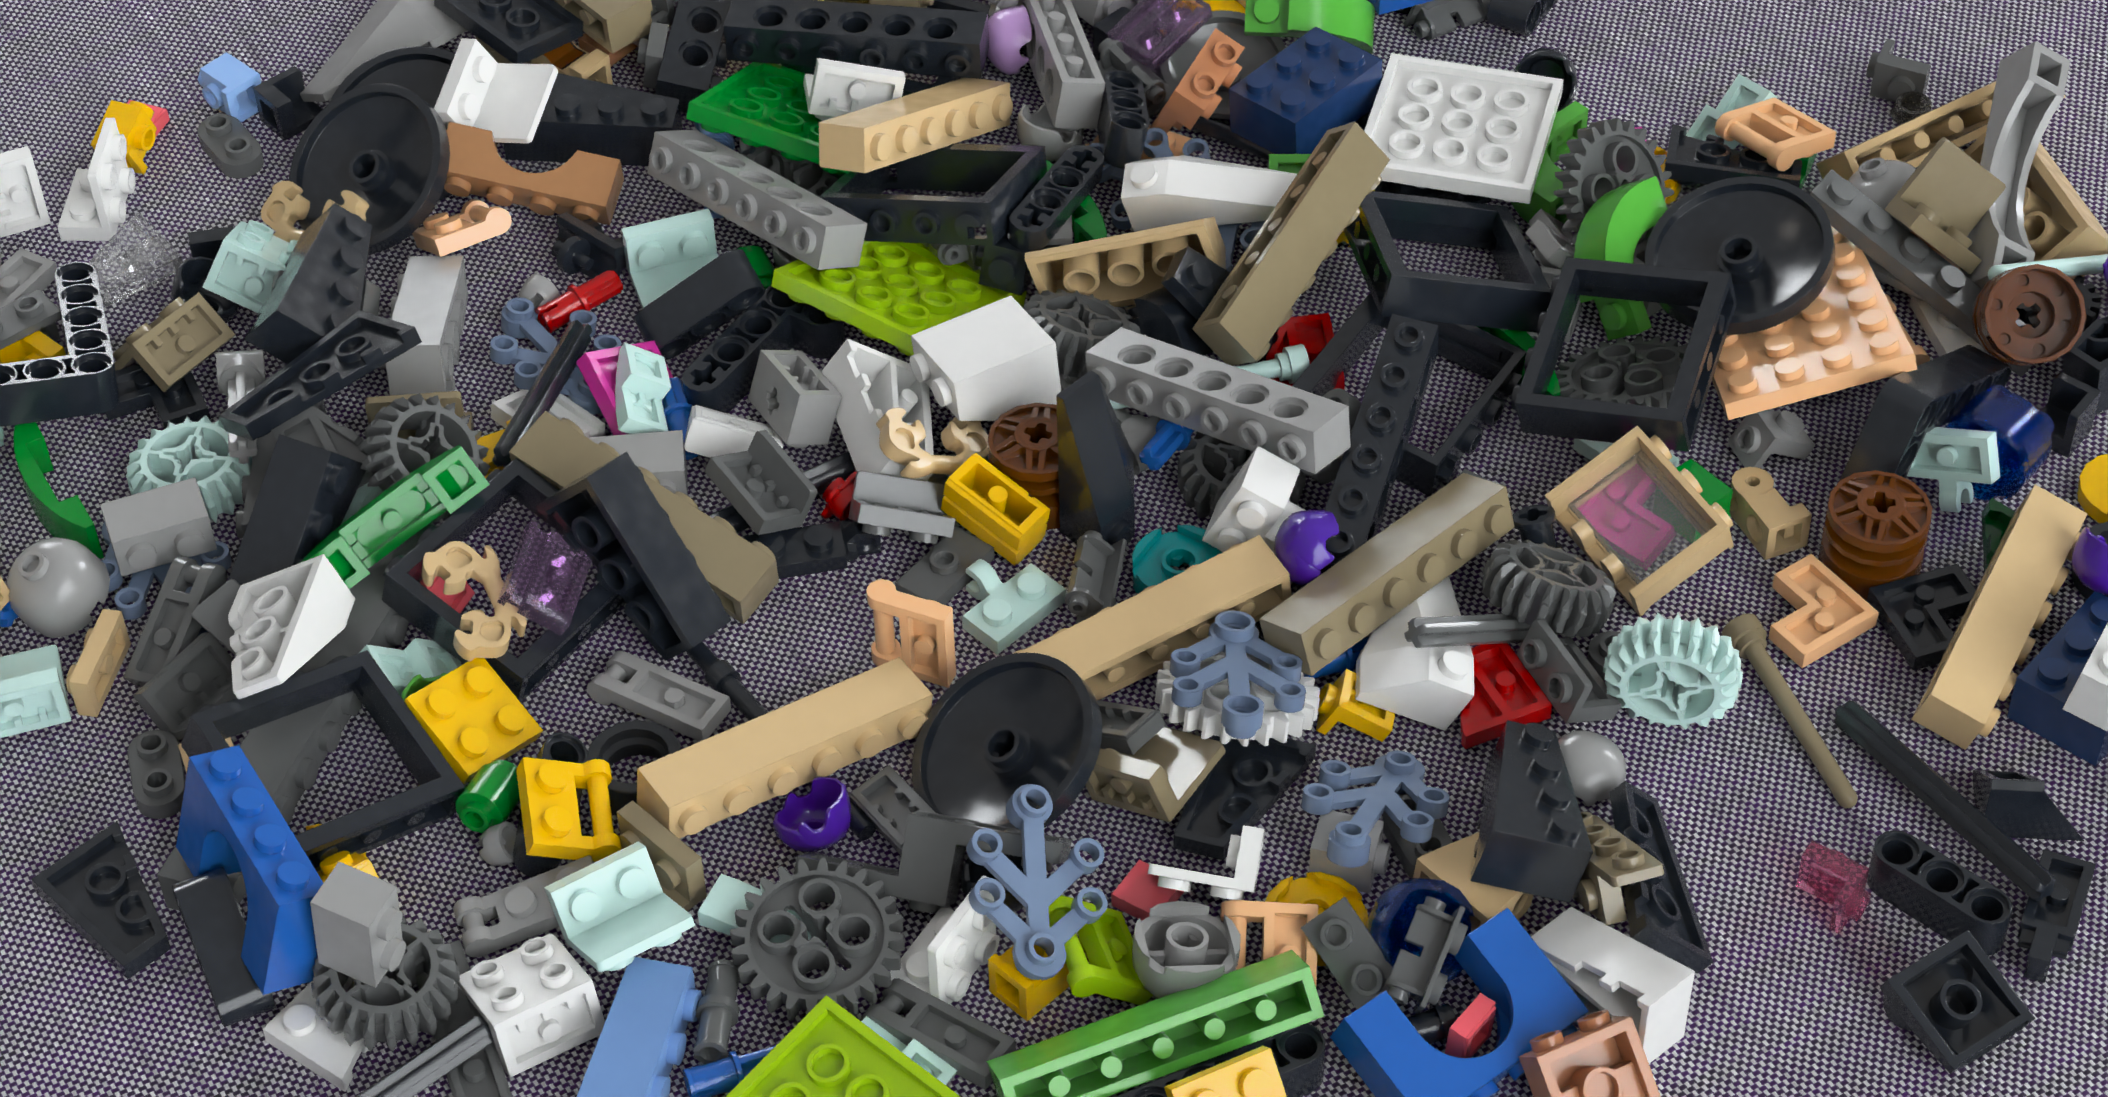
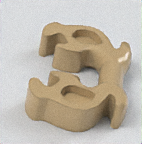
(287, 206)
(901, 444)
(488, 635)

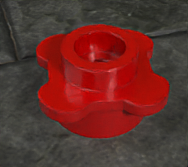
(838, 498)

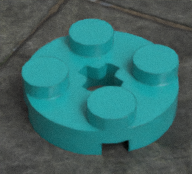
(1159, 551)

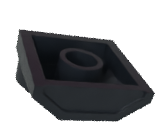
(1955, 1003)

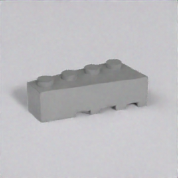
(434, 302)

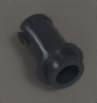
(1434, 1023)

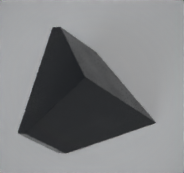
(2020, 806)

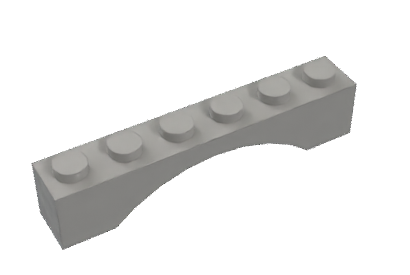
(2023, 102)

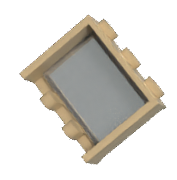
(1640, 518)

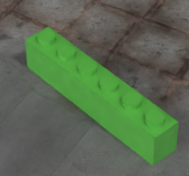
(1164, 1033)

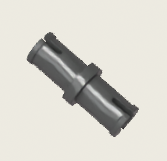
(717, 1012)

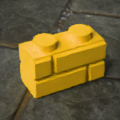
(995, 509)

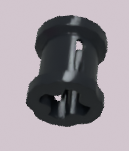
(1536, 524)

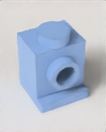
(229, 86)

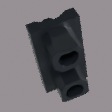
(586, 248)

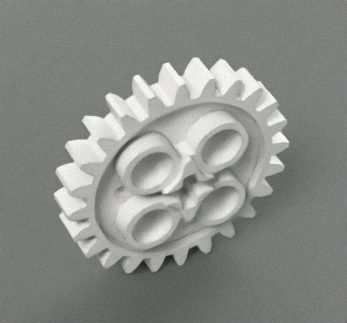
(1207, 715)

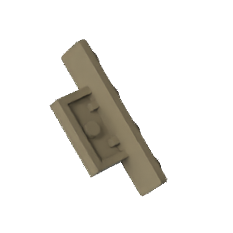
(1613, 864)

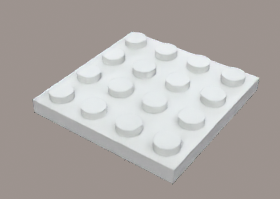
(1463, 126)

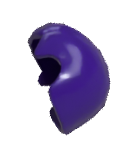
(1302, 544)
(2091, 561)
(815, 819)

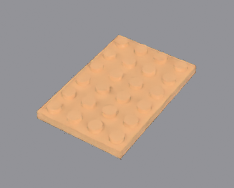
(1829, 346)

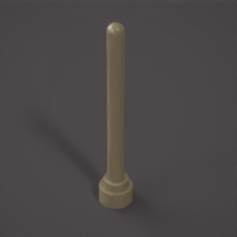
(1750, 639)

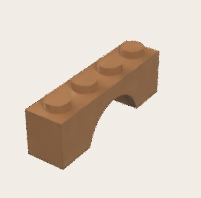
(582, 186)

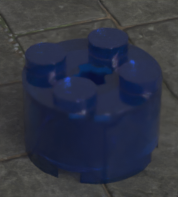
(2021, 437)

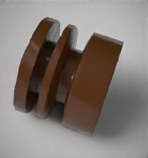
(2055, 319)
(1026, 451)
(1875, 529)

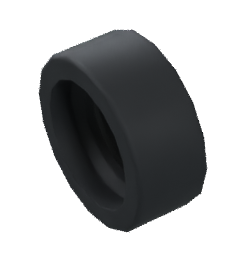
(629, 740)

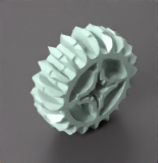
(186, 453)
(1673, 671)

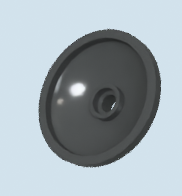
(1231, 23)

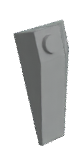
(383, 29)

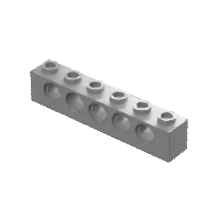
(1063, 64)
(757, 199)
(1220, 399)

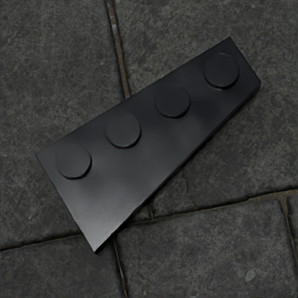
(323, 369)
(1659, 907)

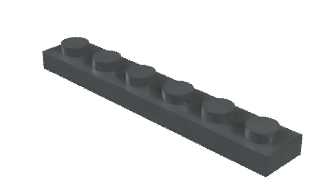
(1901, 253)

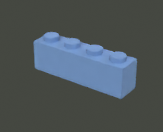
(643, 1032)

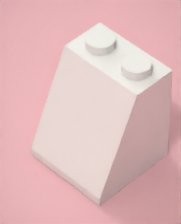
(987, 362)

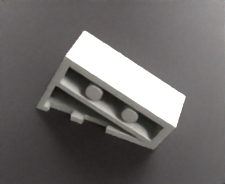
(869, 388)
(1620, 977)

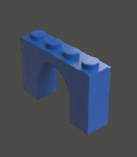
(237, 826)
(1506, 969)

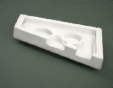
(308, 1040)

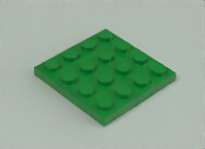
(764, 108)

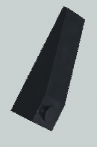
(1093, 464)

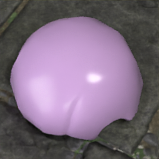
(1008, 32)

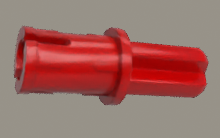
(584, 297)

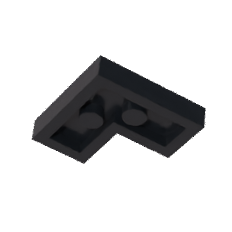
(140, 392)
(1916, 611)

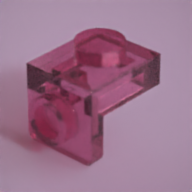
(1836, 881)

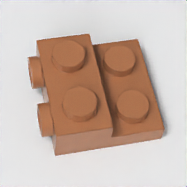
(1197, 89)
(1592, 1062)

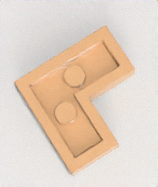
(1825, 615)

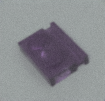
(1159, 28)
(545, 578)

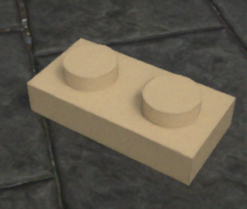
(98, 663)

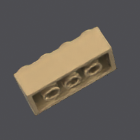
(2054, 213)
(1123, 264)

